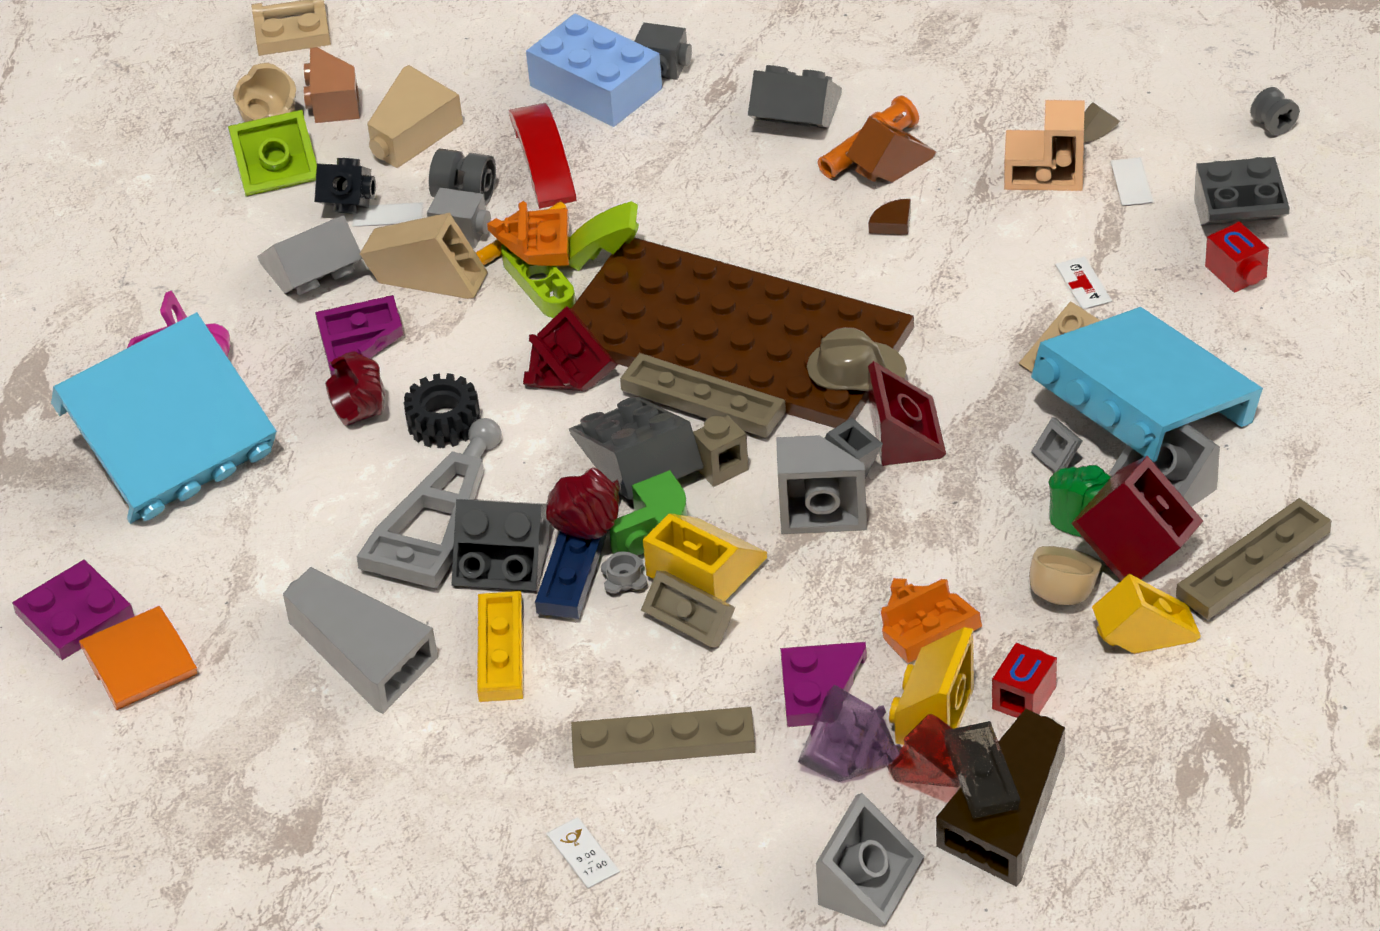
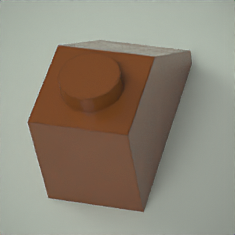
(887, 151)

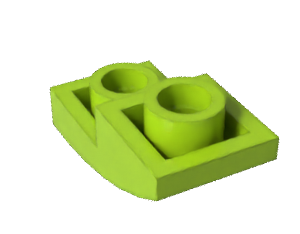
(604, 232)

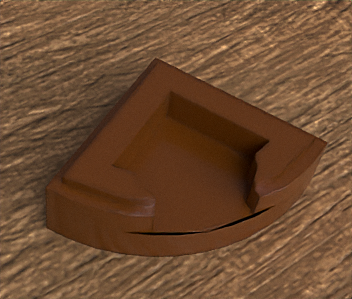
(891, 218)

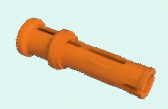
(836, 159)

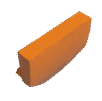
(535, 236)
(923, 615)

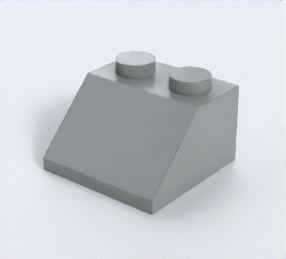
(311, 256)
(819, 487)

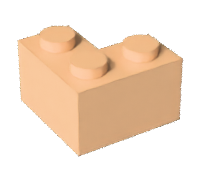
(1048, 156)

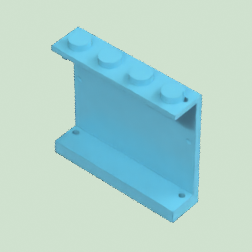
(1142, 379)
(166, 416)

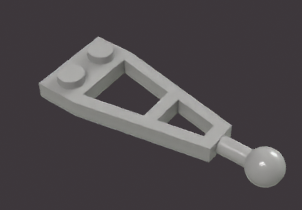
(418, 559)

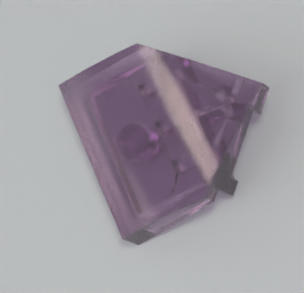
(848, 738)

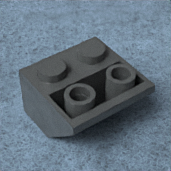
(792, 98)
(1239, 191)
(499, 544)

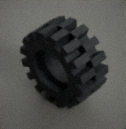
(438, 395)

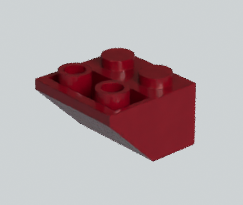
(1137, 520)

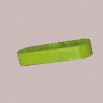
(540, 289)

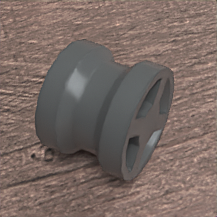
(1274, 111)

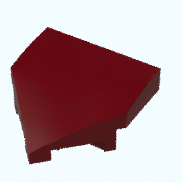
(567, 355)

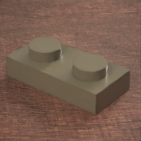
(688, 608)

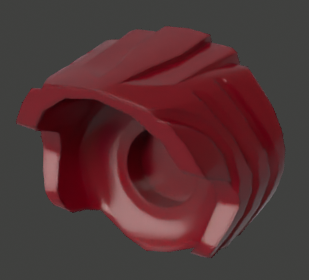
(355, 388)
(584, 505)

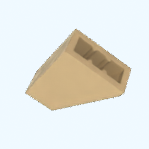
(412, 117)
(425, 256)

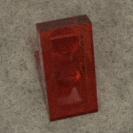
(925, 756)

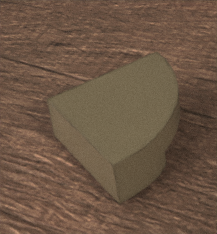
(1097, 122)

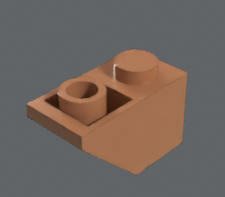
(332, 88)

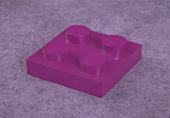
(72, 608)

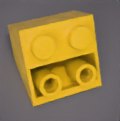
(700, 555)

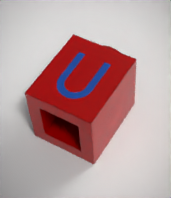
(1236, 257)
(1024, 681)

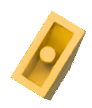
(1143, 617)

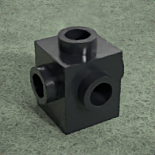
(332, 183)

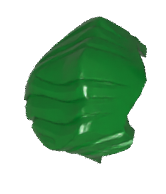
(1071, 492)

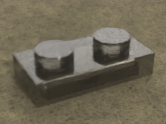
(981, 769)

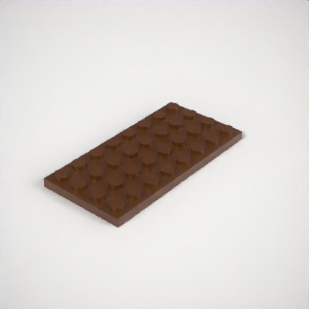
(730, 324)

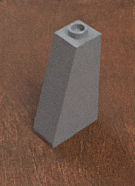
(360, 637)

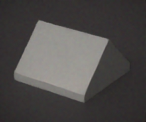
(1186, 461)
(865, 865)

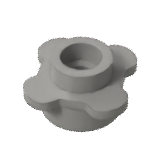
(623, 572)

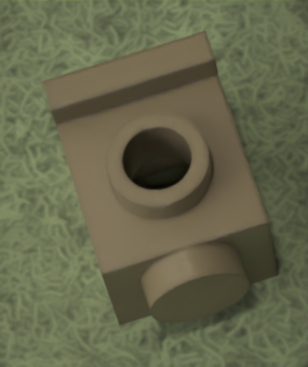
(719, 438)

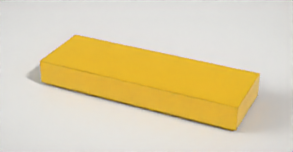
(500, 646)

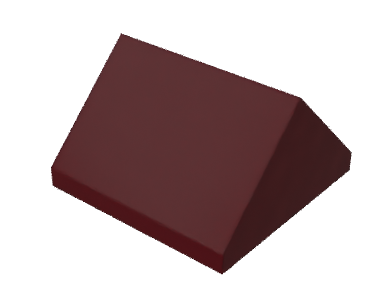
(903, 419)

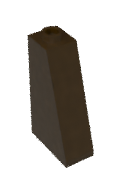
(1005, 840)

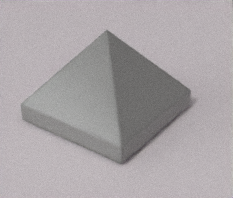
(1056, 445)

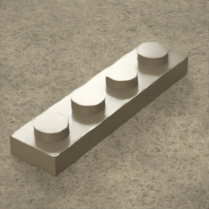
(702, 394)
(1253, 558)
(662, 737)

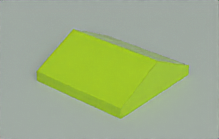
(273, 152)

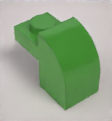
(652, 503)

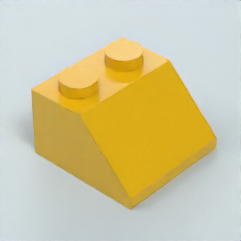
(936, 684)

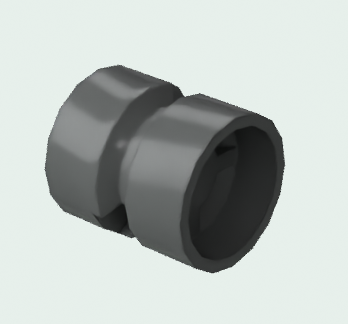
(469, 173)

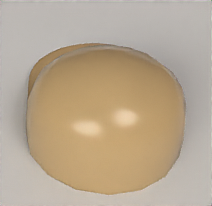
(1063, 574)

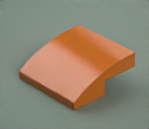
(138, 657)

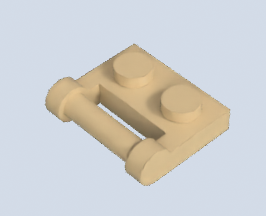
(290, 33)

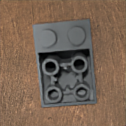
(638, 443)

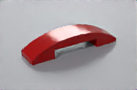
(543, 154)

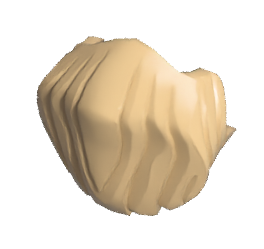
(264, 92)

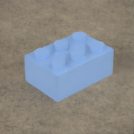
(594, 69)

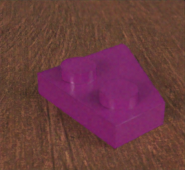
(359, 328)
(812, 672)

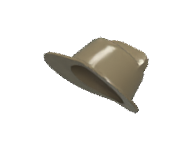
(845, 357)

